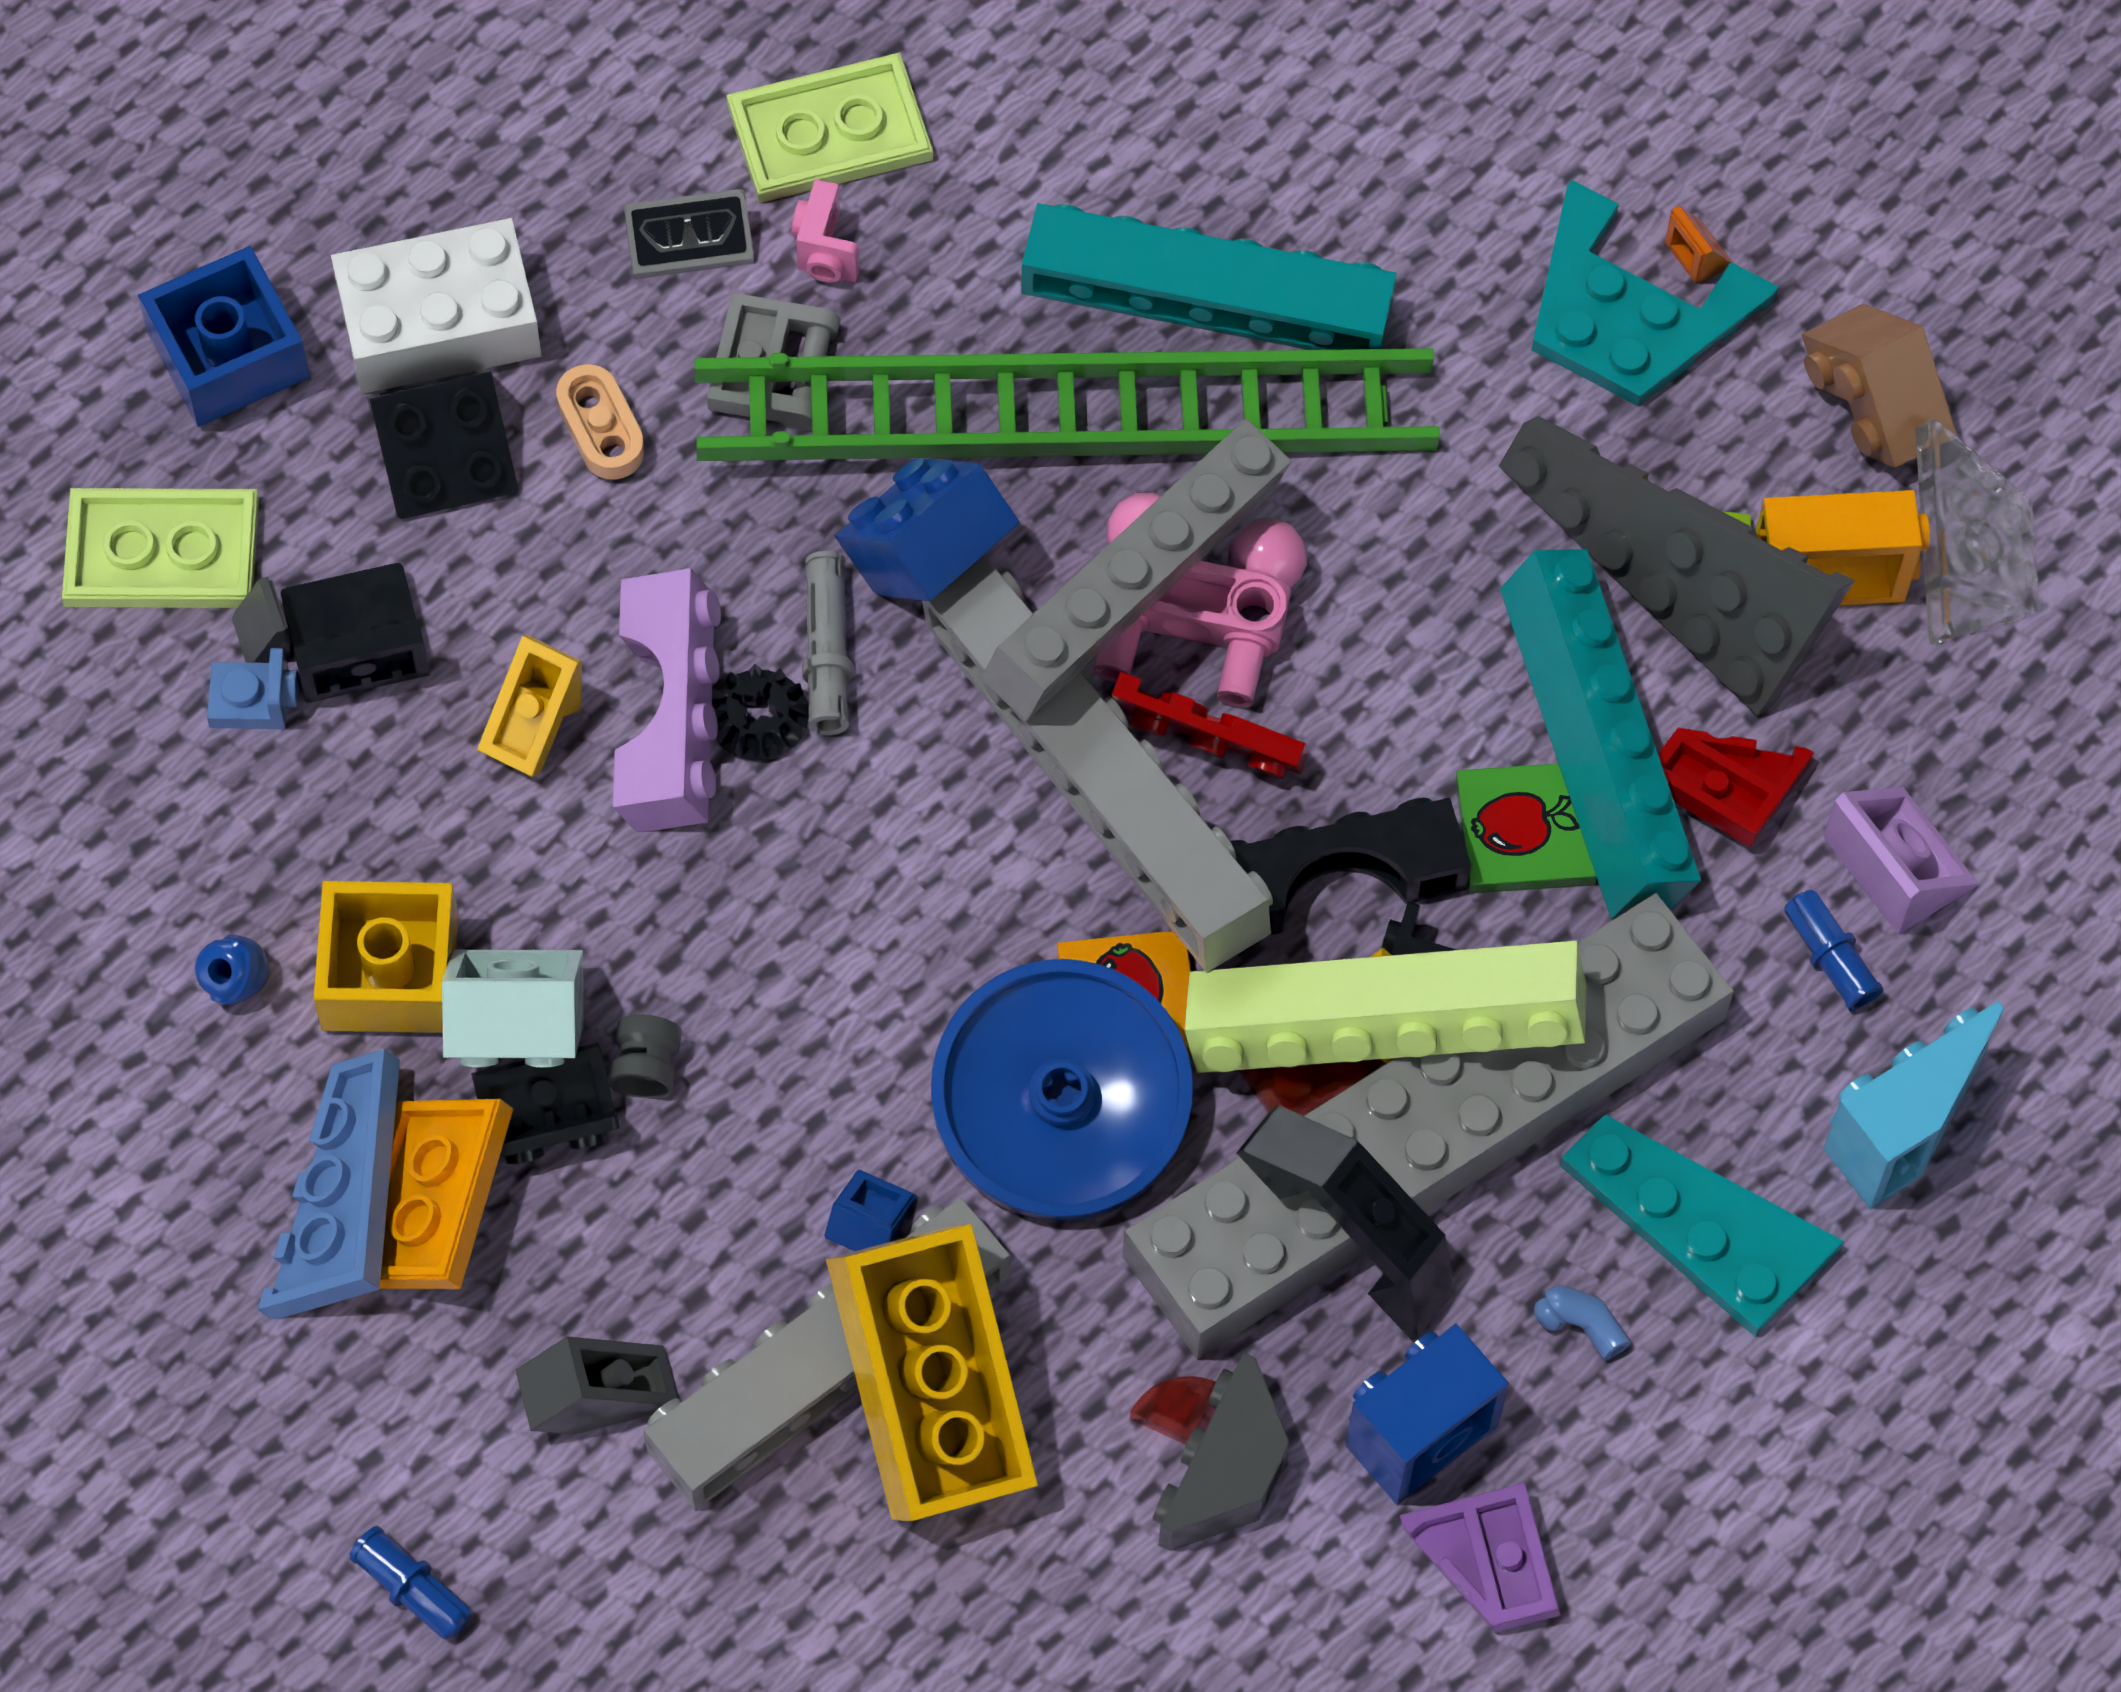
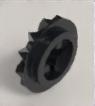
(768, 735)

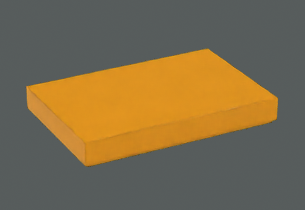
(439, 1188)

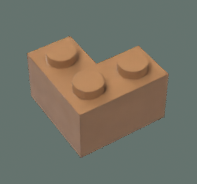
(1884, 375)

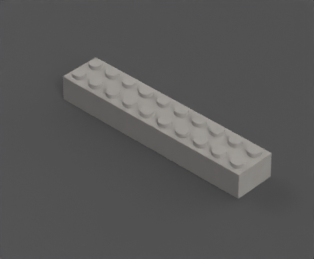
(1434, 1124)

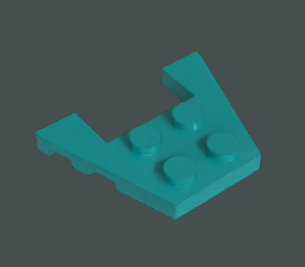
(1621, 326)

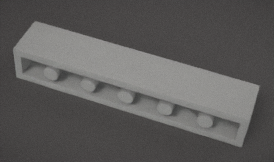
(1135, 570)
(778, 1386)

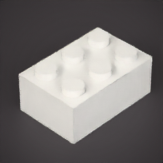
(436, 305)

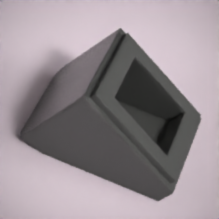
(261, 623)

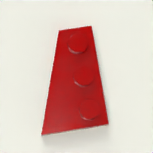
(1268, 750)

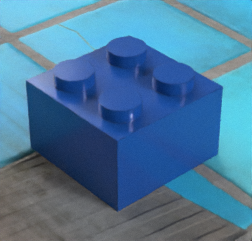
(224, 336)
(926, 528)
(1425, 1411)

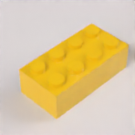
(931, 1372)

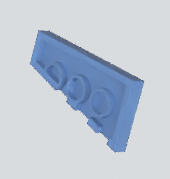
(342, 1193)

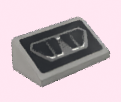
(688, 233)

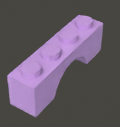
(666, 770)

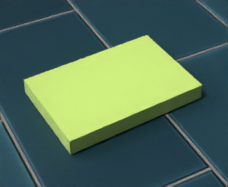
(829, 127)
(160, 547)

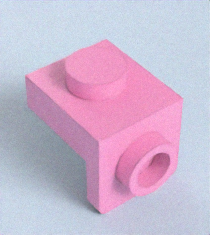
(814, 225)

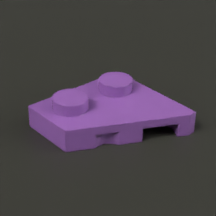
(1489, 1555)

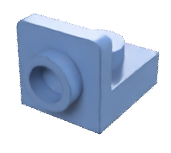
(252, 693)

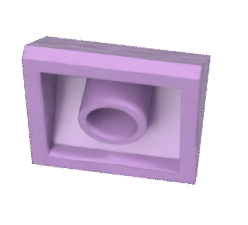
(1896, 855)

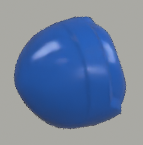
(232, 969)

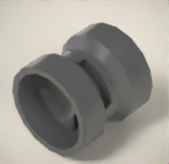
(645, 1056)

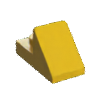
(531, 705)

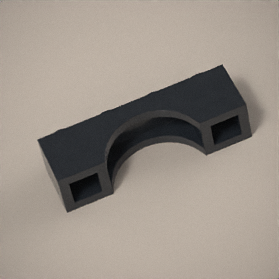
(1408, 849)

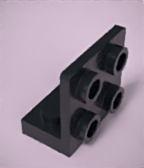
(443, 443)
(354, 632)

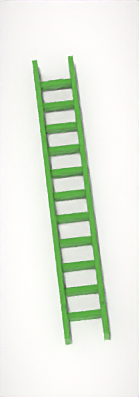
(1064, 367)

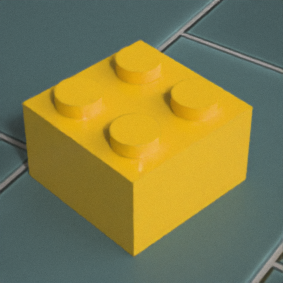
(384, 955)

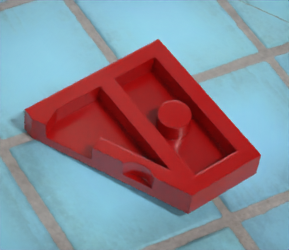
(1730, 780)

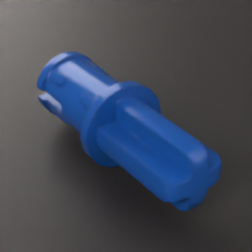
(1832, 950)
(410, 1583)

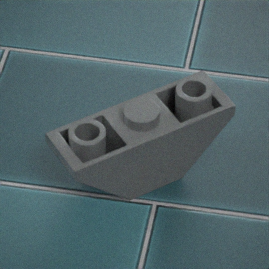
(1229, 1463)

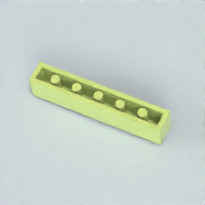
(1386, 1007)

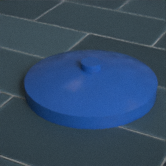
(1061, 1089)

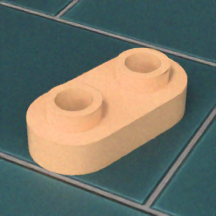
(602, 425)

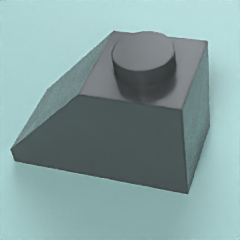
(593, 1384)

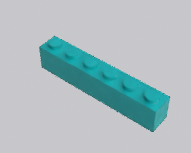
(1205, 281)
(1598, 731)

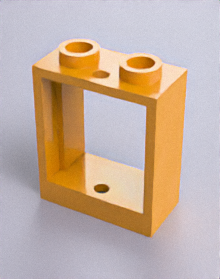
(1860, 535)

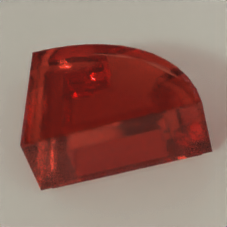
(1174, 1406)

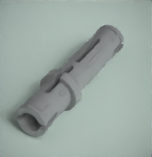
(827, 662)

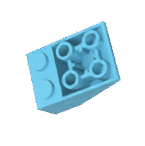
(1896, 1121)

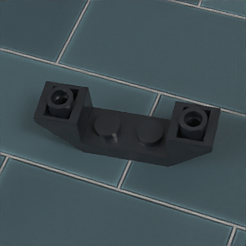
(1367, 1203)

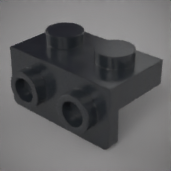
(551, 1103)

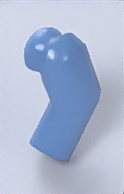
(1585, 1311)

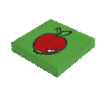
(1521, 830)

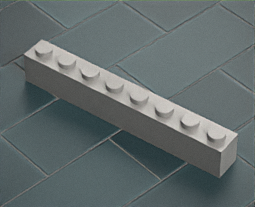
(1111, 780)

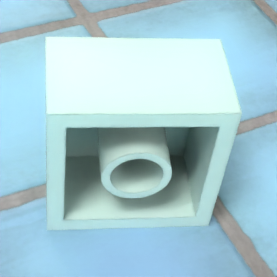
(512, 1006)

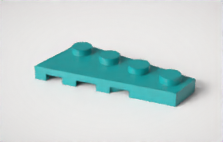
(1709, 1228)

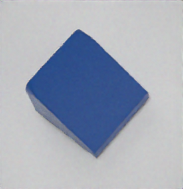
(868, 1212)

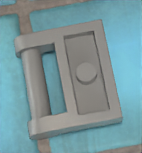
(759, 329)

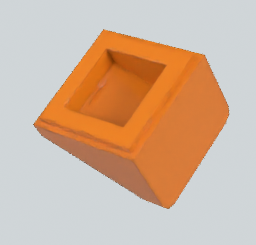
(1695, 246)

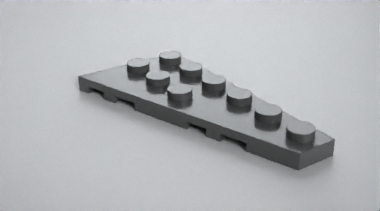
(1693, 567)

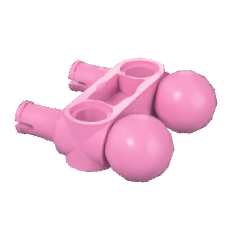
(1206, 602)

